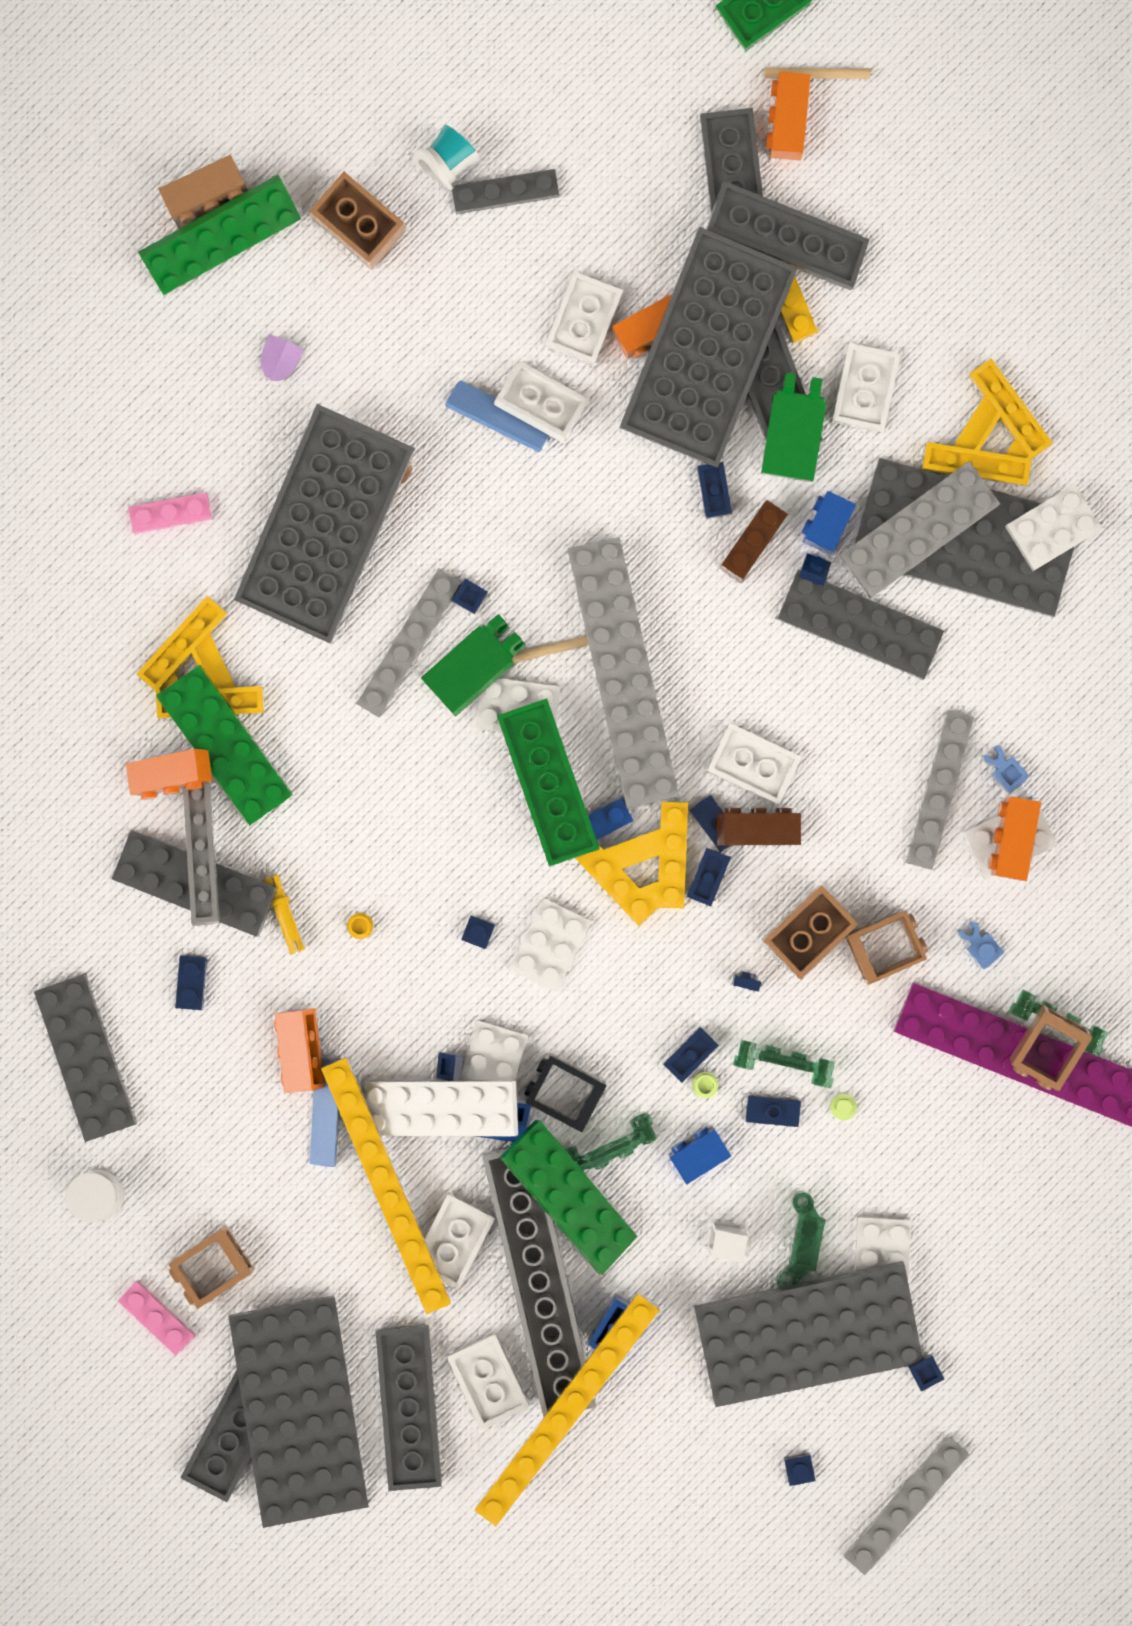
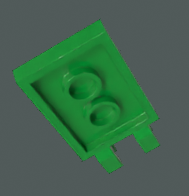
(756, 19)
(794, 431)
(473, 665)

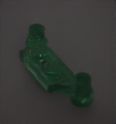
(1026, 1005)
(821, 1070)
(620, 1147)
(805, 1242)

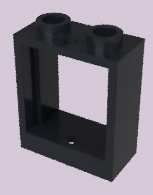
(589, 1104)

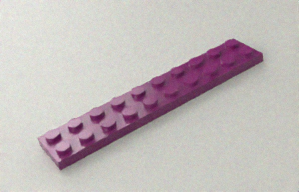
(992, 1040)

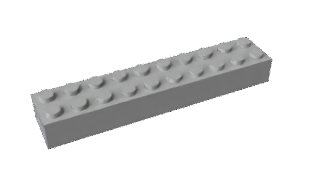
(623, 672)
(537, 1282)

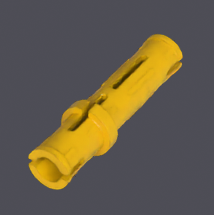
(285, 917)

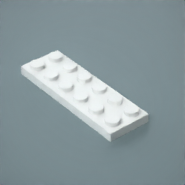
(443, 1108)

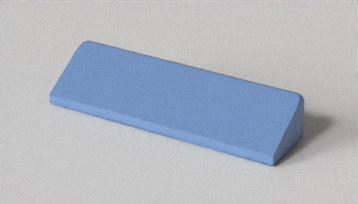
(481, 408)
(324, 1125)

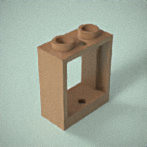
(918, 946)
(1062, 1024)
(233, 1252)

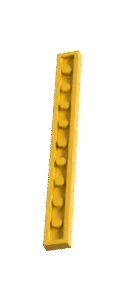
(386, 1185)
(566, 1409)

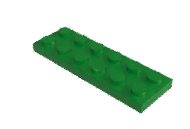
(220, 235)
(233, 753)
(548, 782)
(568, 1197)

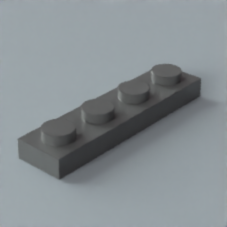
(505, 191)

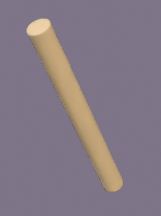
(821, 73)
(551, 649)

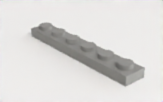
(408, 643)
(939, 790)
(201, 856)
(906, 1504)

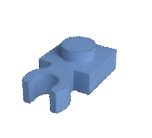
(1008, 772)
(982, 948)

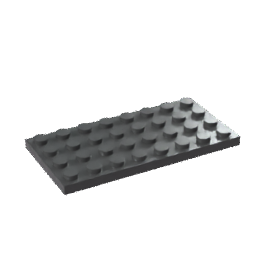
(708, 347)
(324, 523)
(980, 558)
(809, 1334)
(298, 1411)

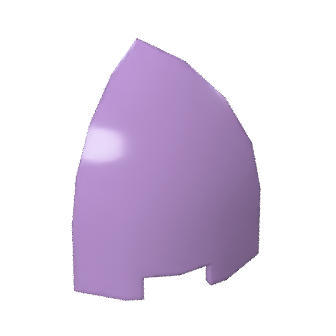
(279, 358)

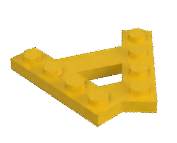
(1001, 403)
(195, 639)
(668, 843)

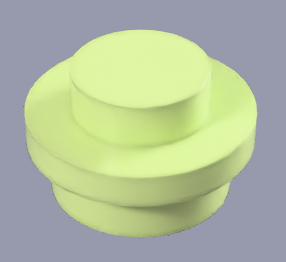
(705, 1084)
(843, 1106)

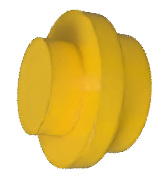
(360, 926)

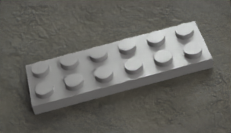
(919, 529)

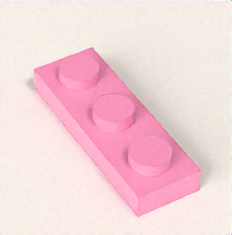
(170, 513)
(156, 1317)

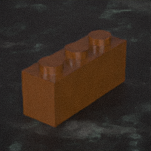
(753, 541)
(758, 827)

